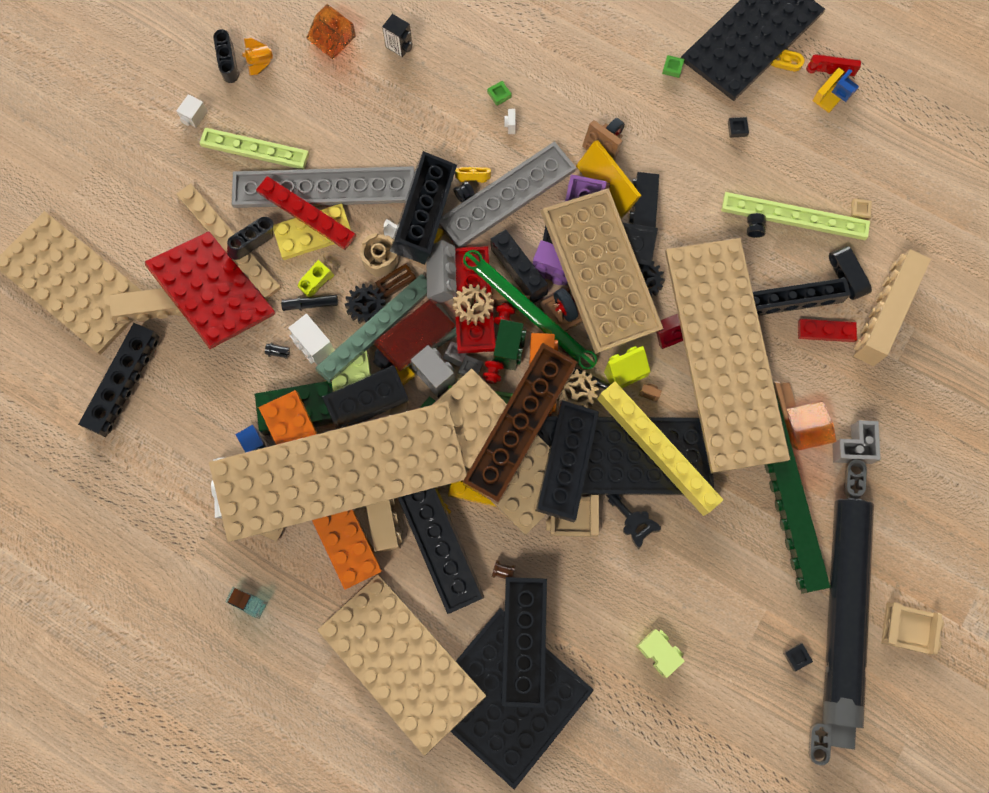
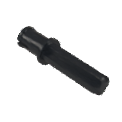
(310, 302)

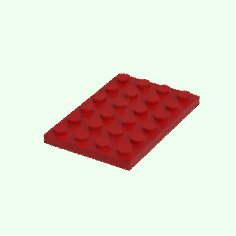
(209, 289)

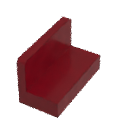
(671, 332)

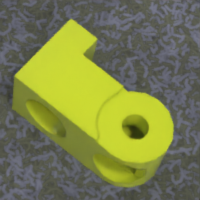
(315, 279)

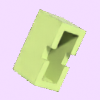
(666, 657)

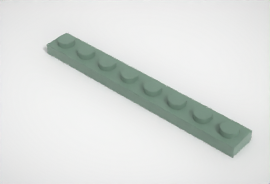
(373, 329)

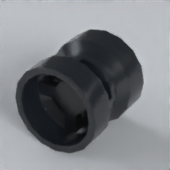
(756, 225)

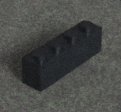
(646, 207)
(519, 266)

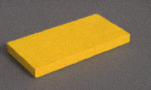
(600, 165)

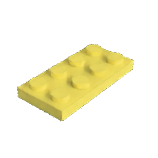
(297, 238)

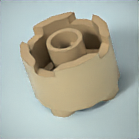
(381, 264)

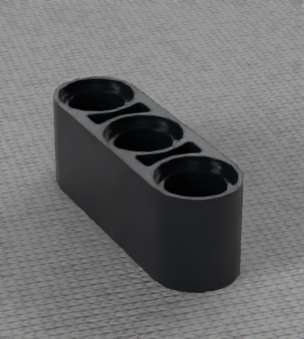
(225, 49)
(259, 232)
(847, 266)

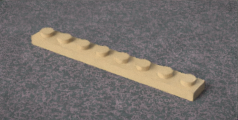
(212, 222)

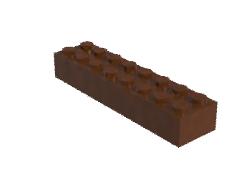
(519, 423)

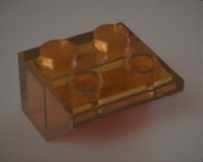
(331, 31)
(810, 426)

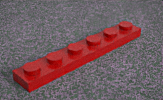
(306, 213)

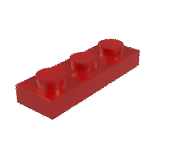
(827, 330)

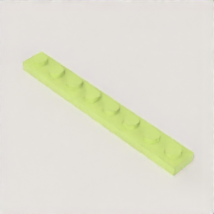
(796, 216)

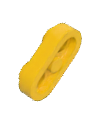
(786, 59)
(473, 173)

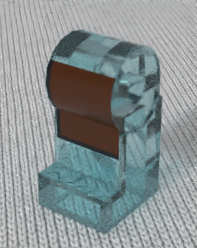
(246, 602)

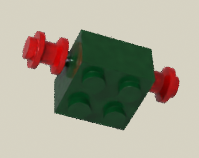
(508, 344)

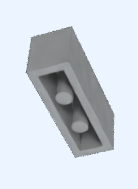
(441, 272)

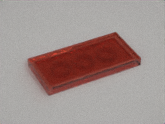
(413, 334)

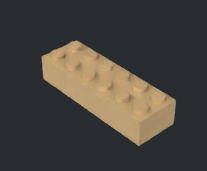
(891, 307)

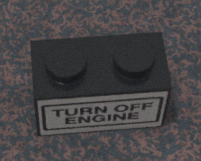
(397, 35)

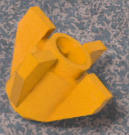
(257, 55)

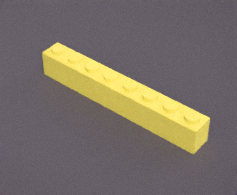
(660, 449)

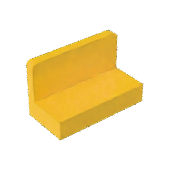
(824, 96)

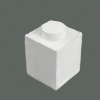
(191, 111)

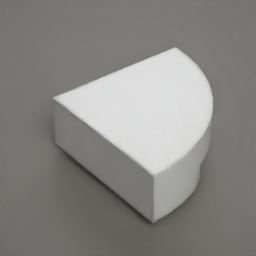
(389, 228)

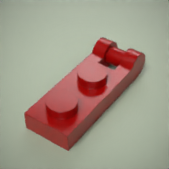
(830, 64)

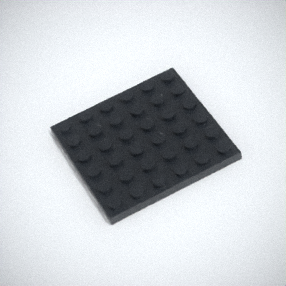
(514, 737)

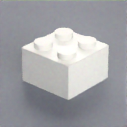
(310, 340)

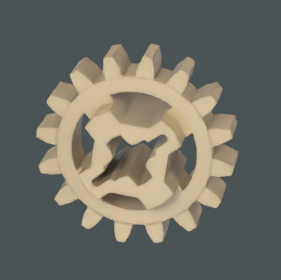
(466, 299)
(585, 393)

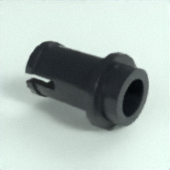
(276, 350)

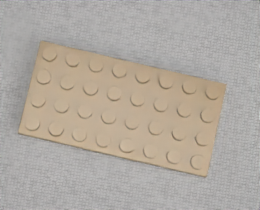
(601, 270)
(67, 280)
(474, 414)
(401, 664)

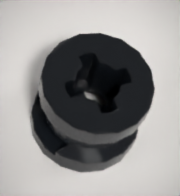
(464, 191)

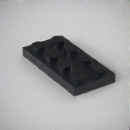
(365, 398)

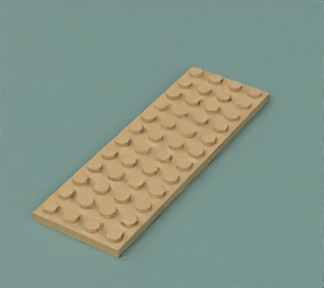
(726, 356)
(337, 471)

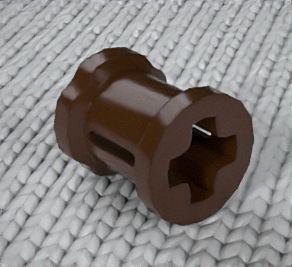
(502, 571)

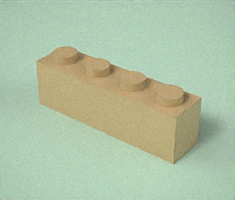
(141, 306)
(383, 526)

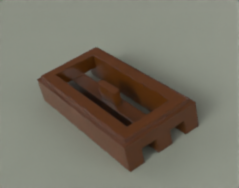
(379, 283)

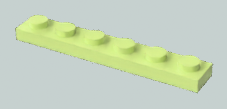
(254, 148)

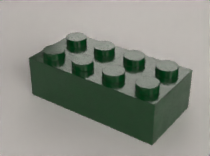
(310, 396)

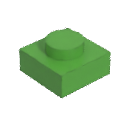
(673, 66)
(499, 93)

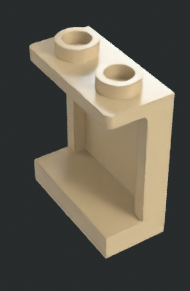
(585, 525)
(912, 629)

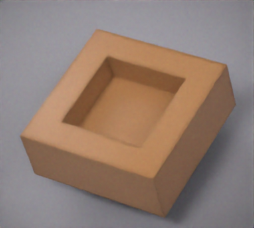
(650, 392)

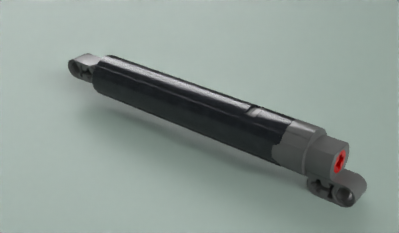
(847, 619)

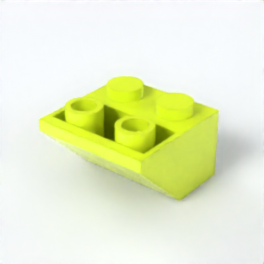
(628, 367)

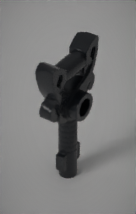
(634, 520)

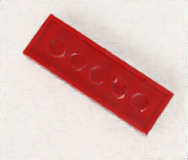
(473, 337)

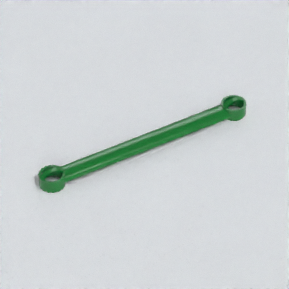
(529, 309)

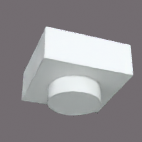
(509, 121)

